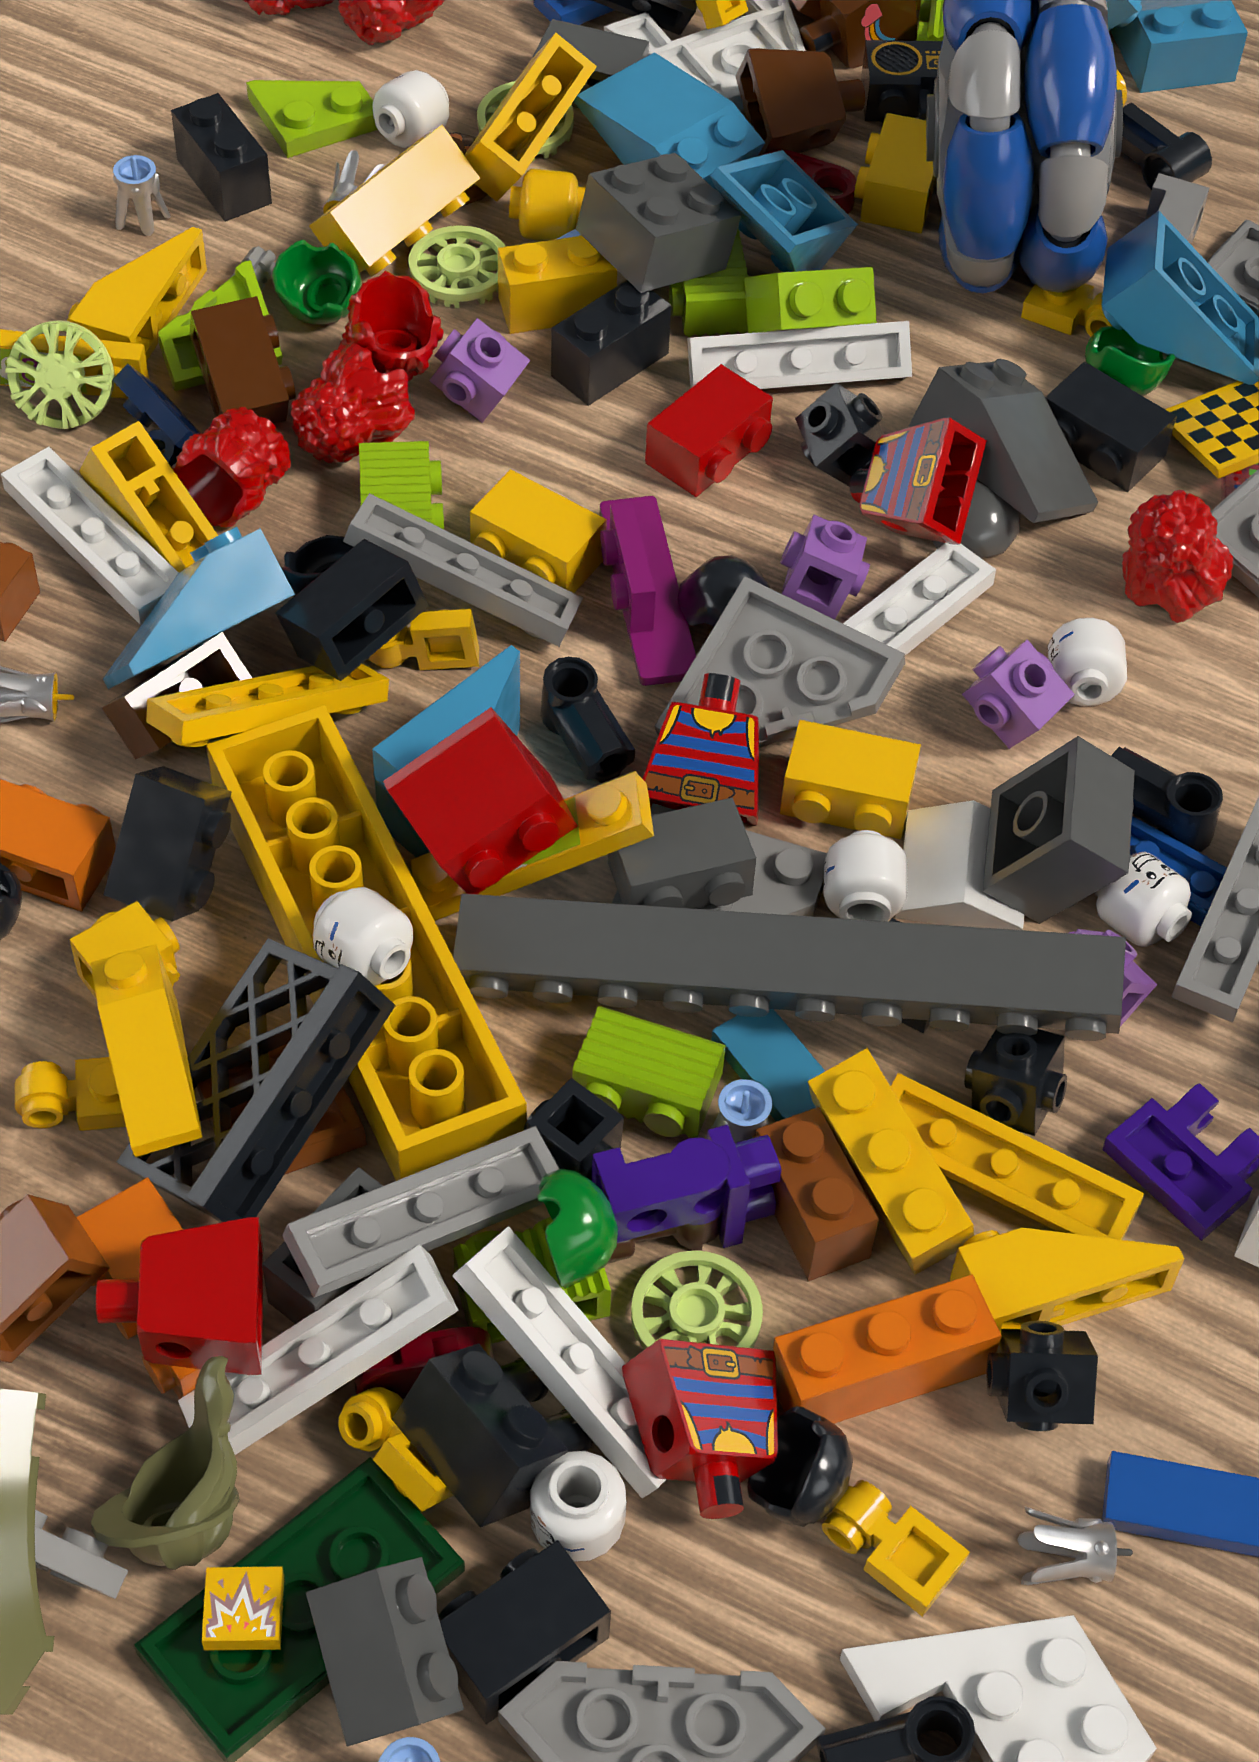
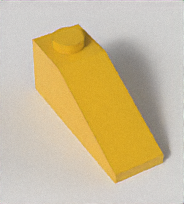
(144, 293)
(147, 494)
(146, 1049)
(1062, 1274)

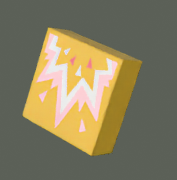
(243, 1608)

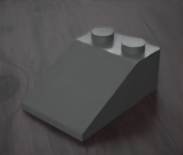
(1025, 448)

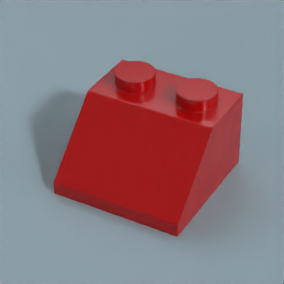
(481, 803)

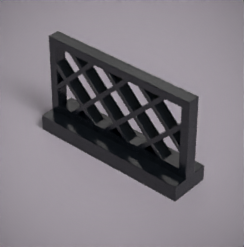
(284, 1100)

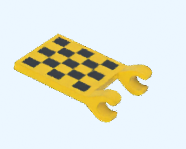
(1221, 427)

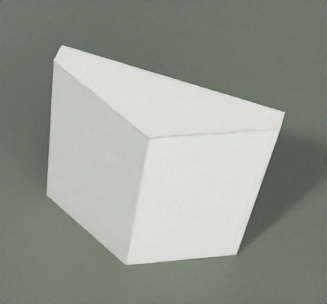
(947, 868)

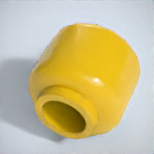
(546, 204)

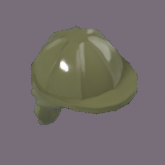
(184, 1490)

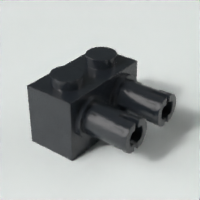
(483, 1433)

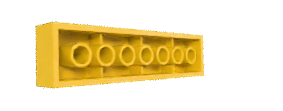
(313, 830)

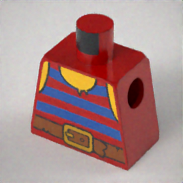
(921, 480)
(707, 752)
(705, 1416)

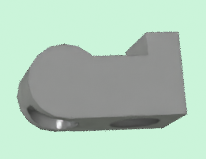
(1179, 202)

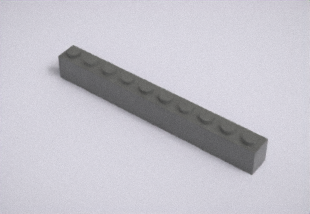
(792, 964)

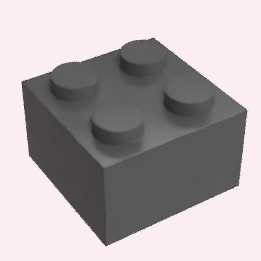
(658, 222)
(1059, 830)

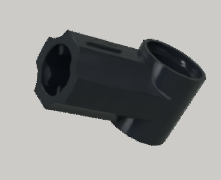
(1161, 150)
(584, 719)
(1179, 805)
(896, 1737)

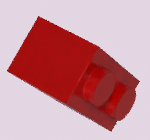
(709, 430)

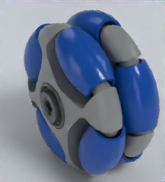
(1024, 140)

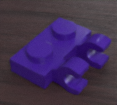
(1177, 1168)

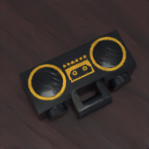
(898, 77)

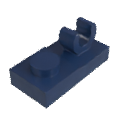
(149, 405)

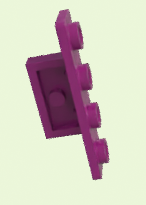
(646, 589)

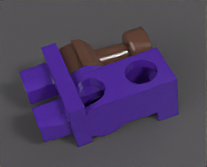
(689, 1193)

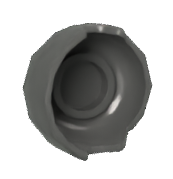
(989, 524)

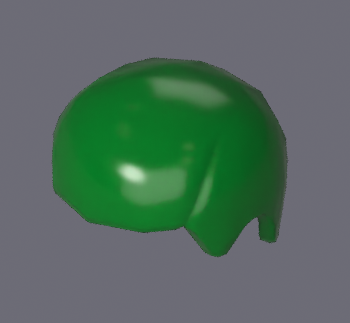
(315, 282)
(1126, 360)
(582, 1225)

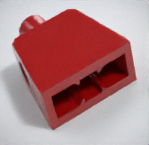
(195, 1297)

